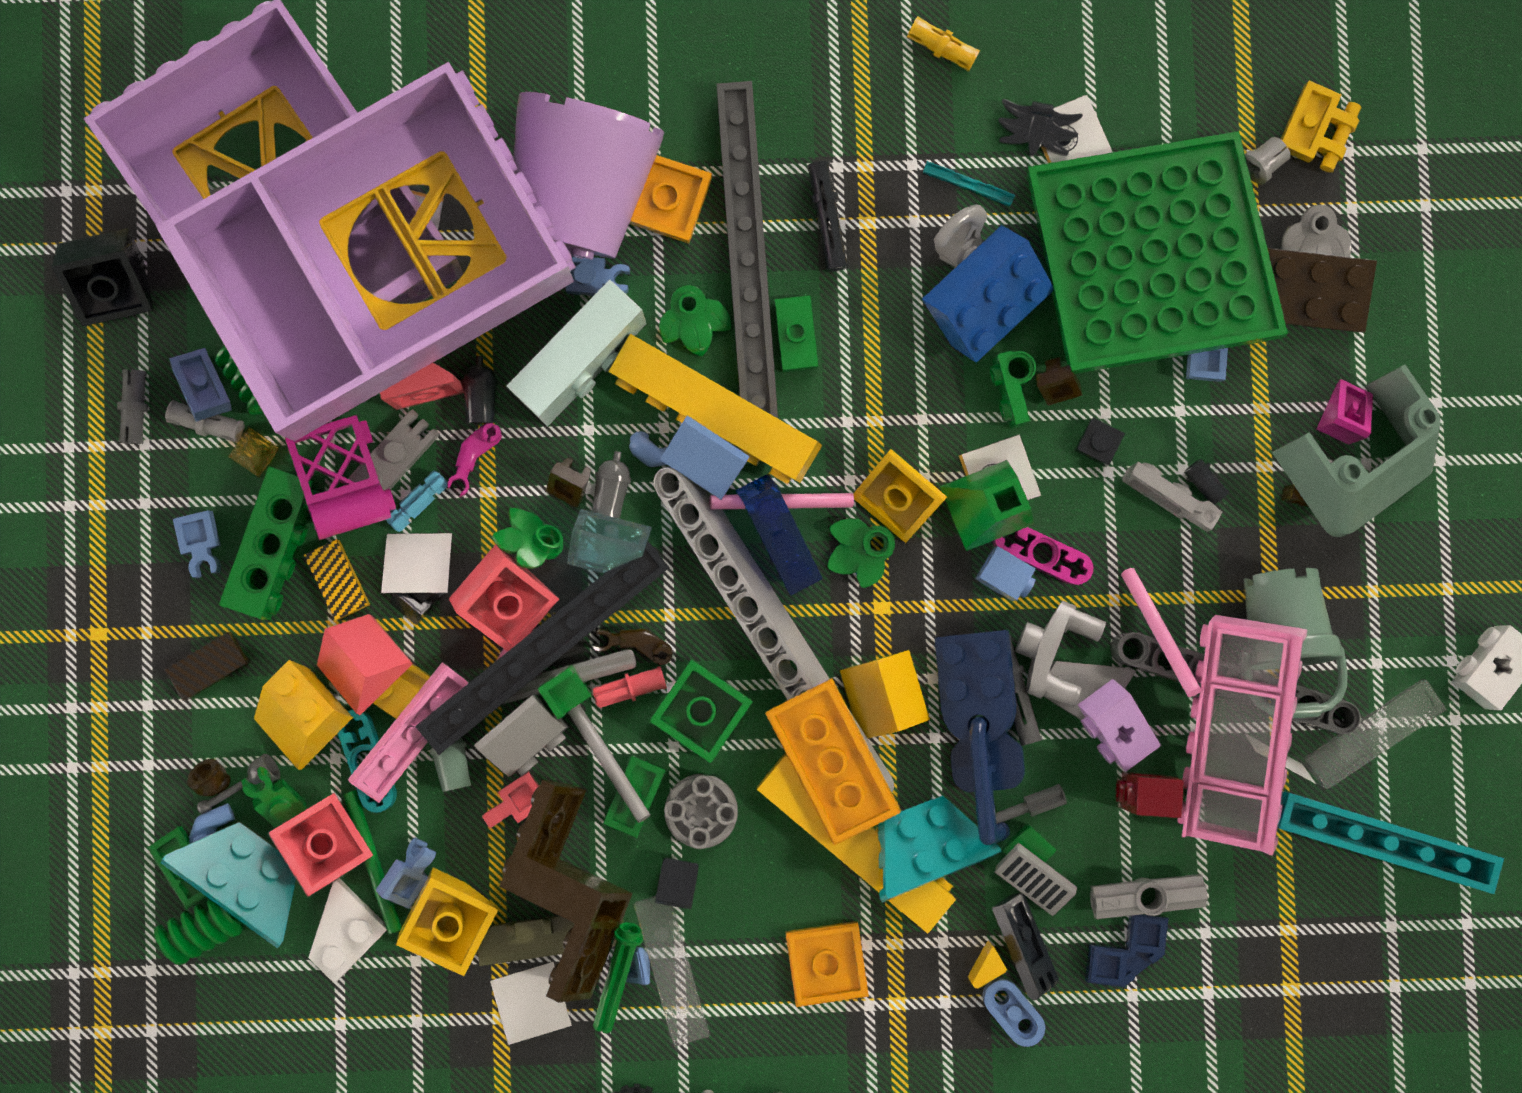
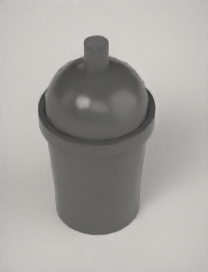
(611, 487)

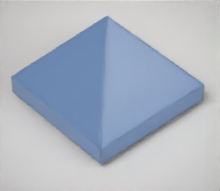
(640, 968)

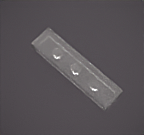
(1375, 734)
(672, 971)

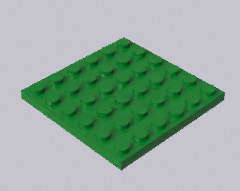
(1155, 253)

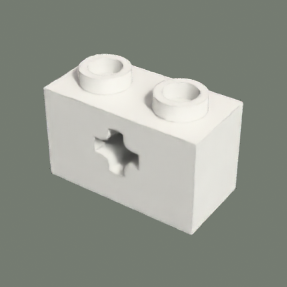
(1477, 673)

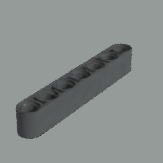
(1146, 661)

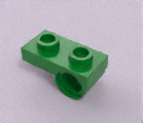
(1013, 404)

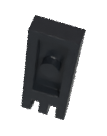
(1025, 945)

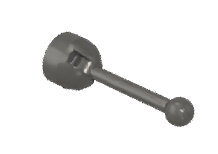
(263, 761)

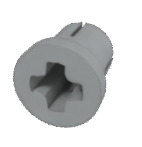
(1266, 160)

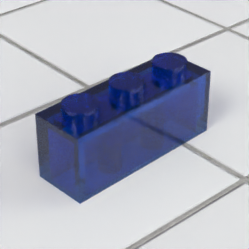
(779, 534)

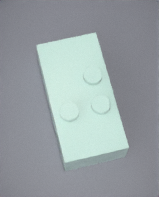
(578, 353)

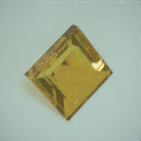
(253, 452)

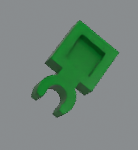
(274, 802)

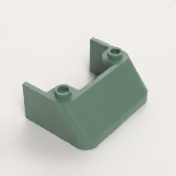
(1343, 491)

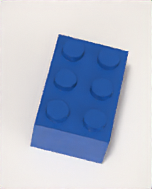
(988, 293)

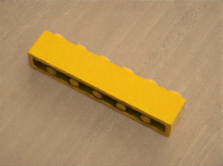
(714, 407)
(859, 853)

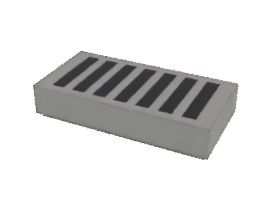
(1035, 879)

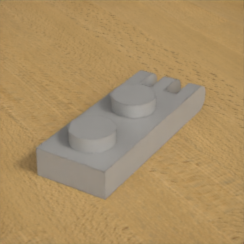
(398, 451)

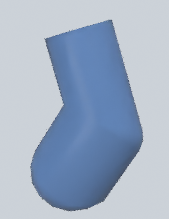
(646, 450)
(208, 822)

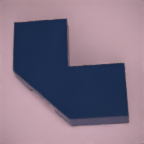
(1120, 965)

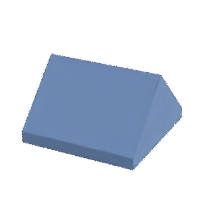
(704, 457)

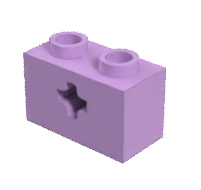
(1118, 724)

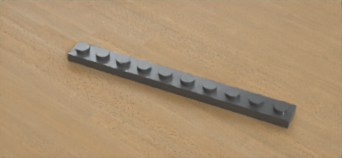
(746, 245)

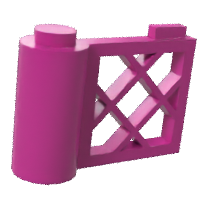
(350, 505)

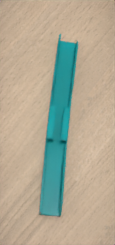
(968, 183)

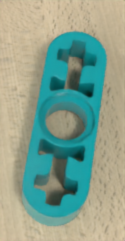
(351, 755)

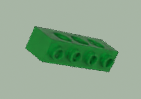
(240, 591)

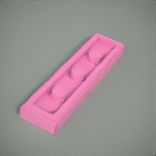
(403, 740)

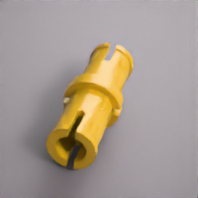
(943, 43)

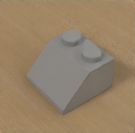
(522, 736)

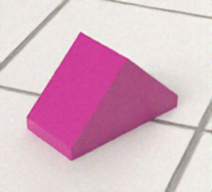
(1347, 413)

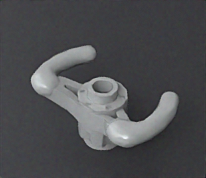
(960, 235)

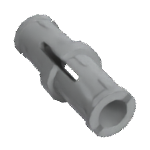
(216, 425)

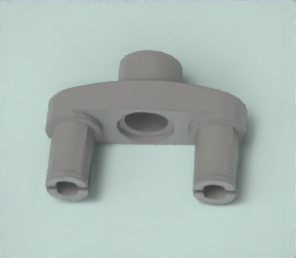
(1042, 644)

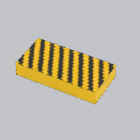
(336, 580)

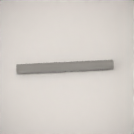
(609, 764)

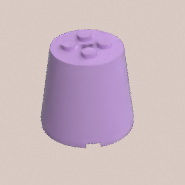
(584, 168)

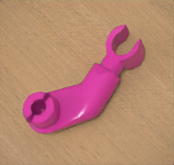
(471, 448)

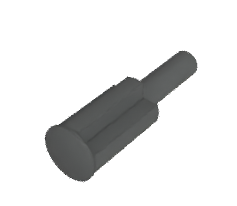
(1035, 804)

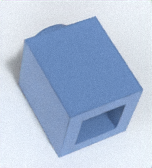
(1006, 574)

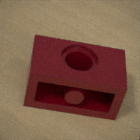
(1150, 794)

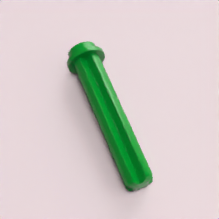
(627, 938)

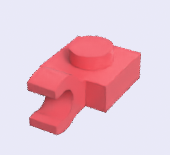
(515, 799)

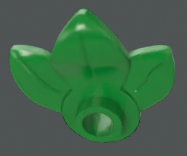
(693, 325)
(529, 539)
(855, 553)

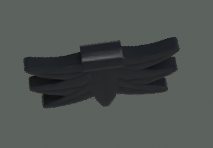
(1038, 127)

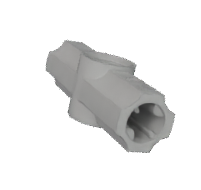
(1170, 895)

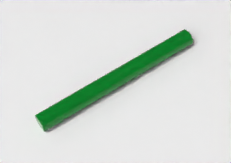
(372, 864)

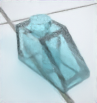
(605, 541)

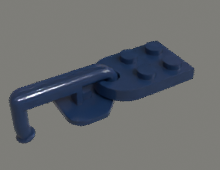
(976, 681)

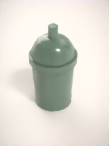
(452, 766)

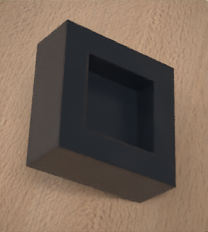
(1099, 442)

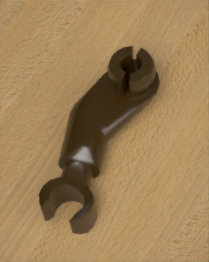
(640, 639)

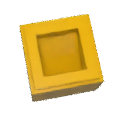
(987, 966)

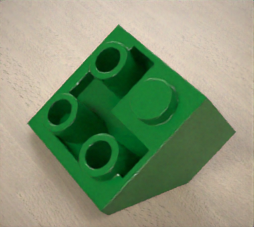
(988, 505)

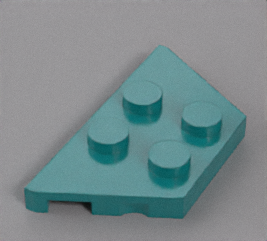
(927, 846)
(241, 877)

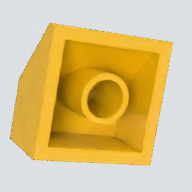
(299, 713)
(447, 922)

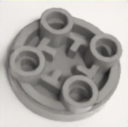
(701, 811)

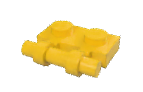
(1310, 121)

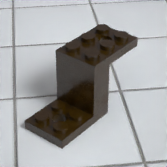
(565, 890)

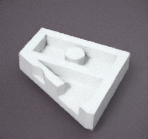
(344, 932)

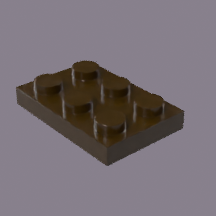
(1323, 289)

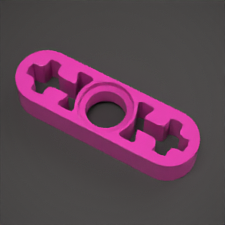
(1062, 573)

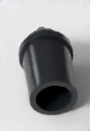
(479, 393)

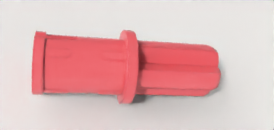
(629, 687)

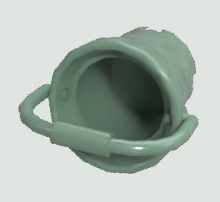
(1299, 602)

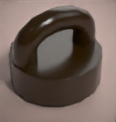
(208, 778)

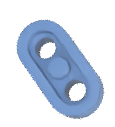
(1012, 1011)

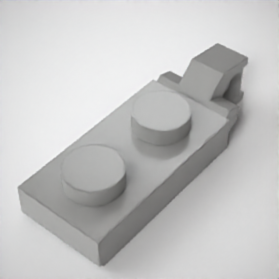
(1171, 496)

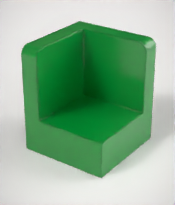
(564, 691)

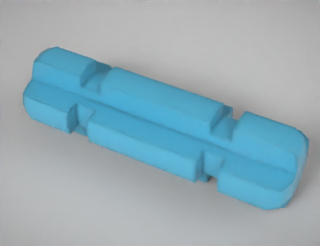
(417, 501)

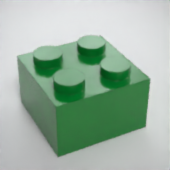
(701, 711)

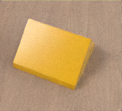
(898, 496)
(885, 694)

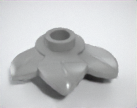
(1307, 238)

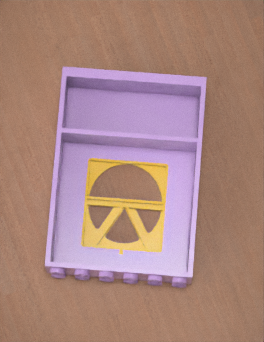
(252, 71)
(278, 268)

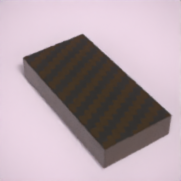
(207, 666)

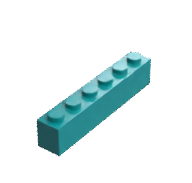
(1390, 842)

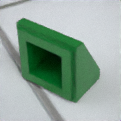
(1032, 841)

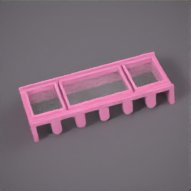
(1241, 732)

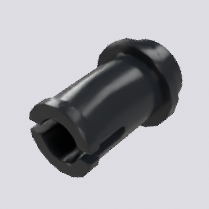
(1206, 481)

